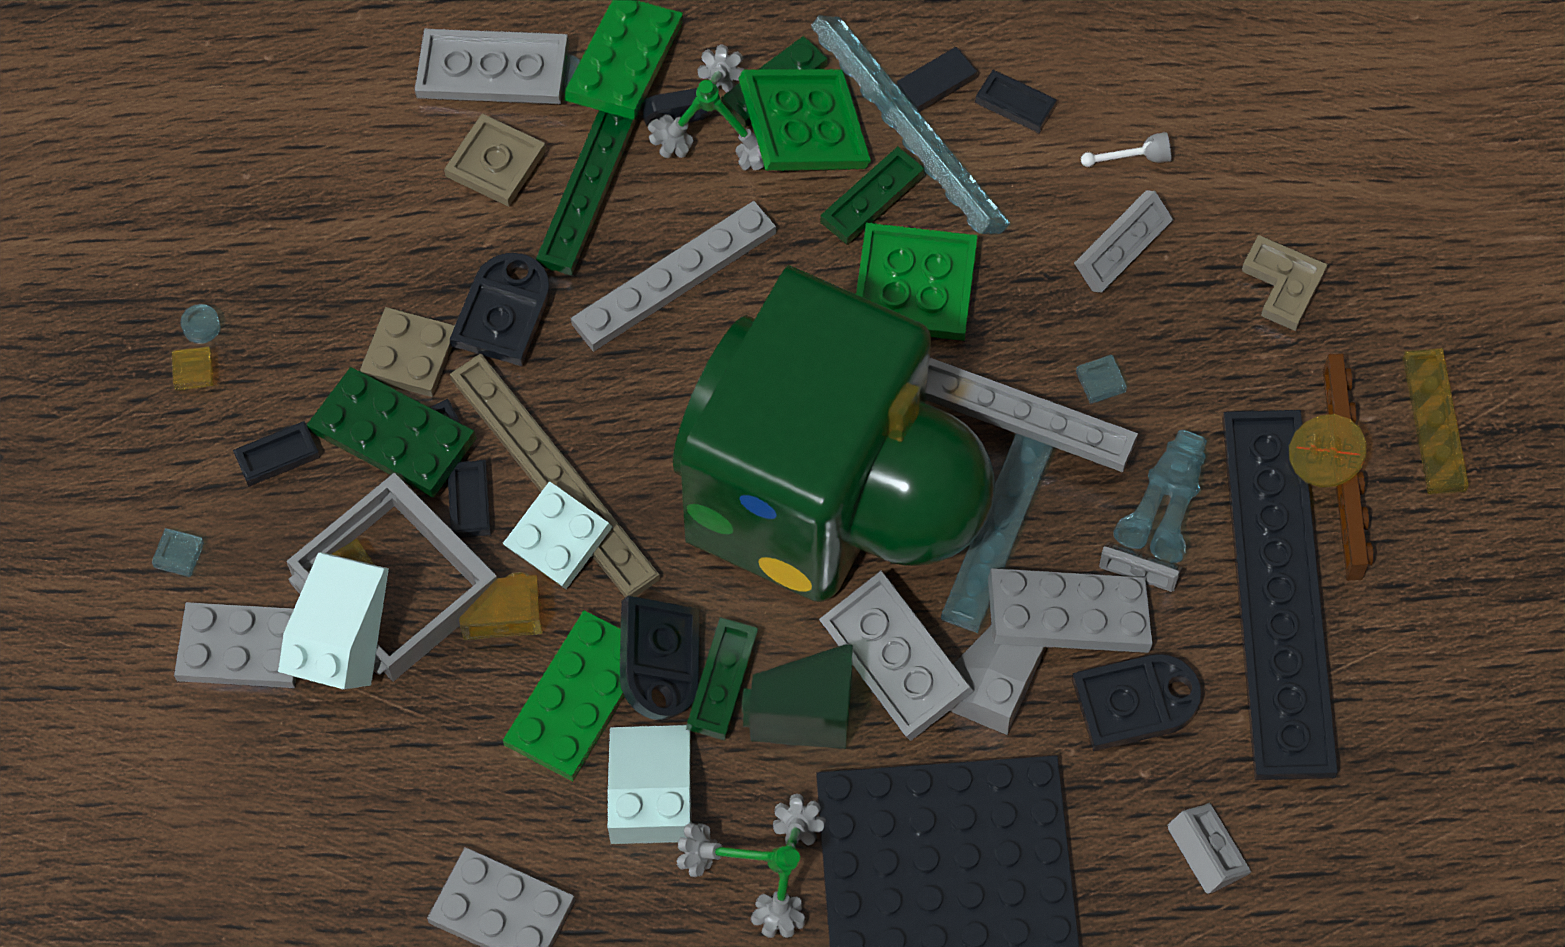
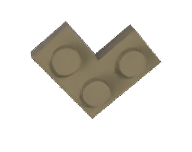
(1293, 277)

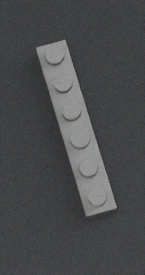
(673, 276)
(1029, 415)

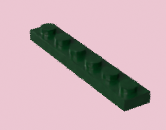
(585, 192)

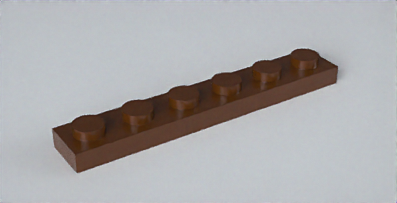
(1352, 516)

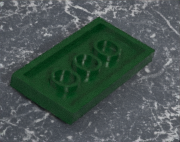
(392, 431)

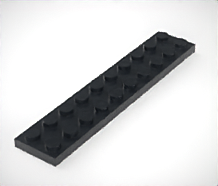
(1278, 599)

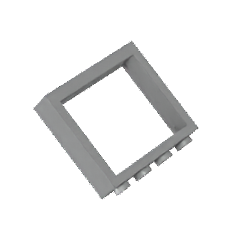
(364, 514)

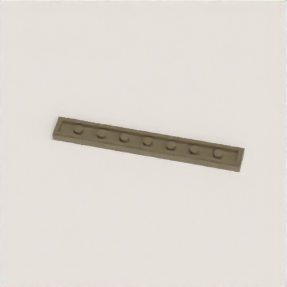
(545, 463)

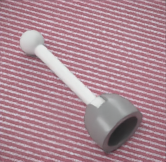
(1155, 148)

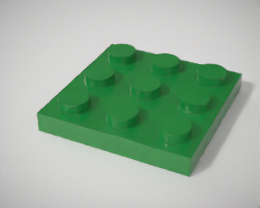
(804, 119)
(919, 275)

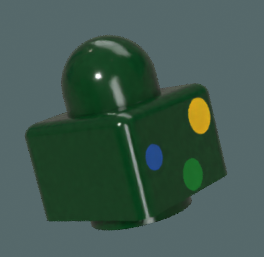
(794, 450)

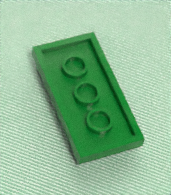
(624, 57)
(571, 699)

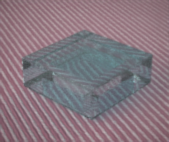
(1101, 379)
(177, 552)

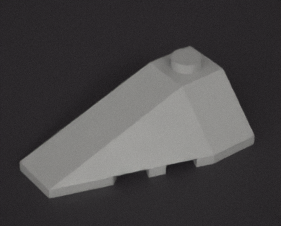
(999, 680)

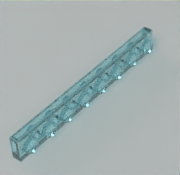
(915, 131)

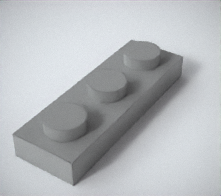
(1123, 241)

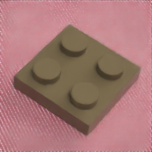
(495, 159)
(408, 352)

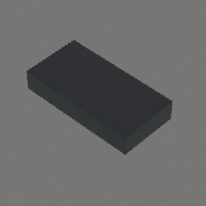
(937, 79)
(1016, 101)
(276, 453)
(469, 499)

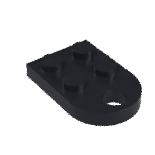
(501, 311)
(658, 653)
(1133, 700)

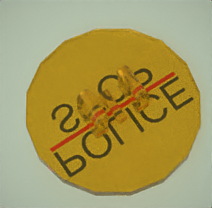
(1327, 450)

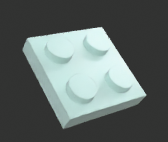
(557, 535)

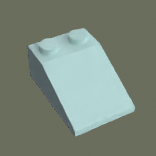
(336, 623)
(649, 784)

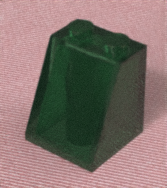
(802, 701)

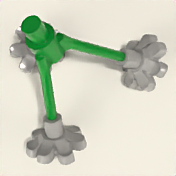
(720, 70)
(798, 824)

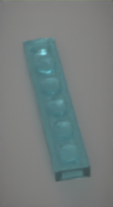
(993, 545)

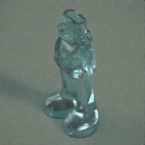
(1173, 475)

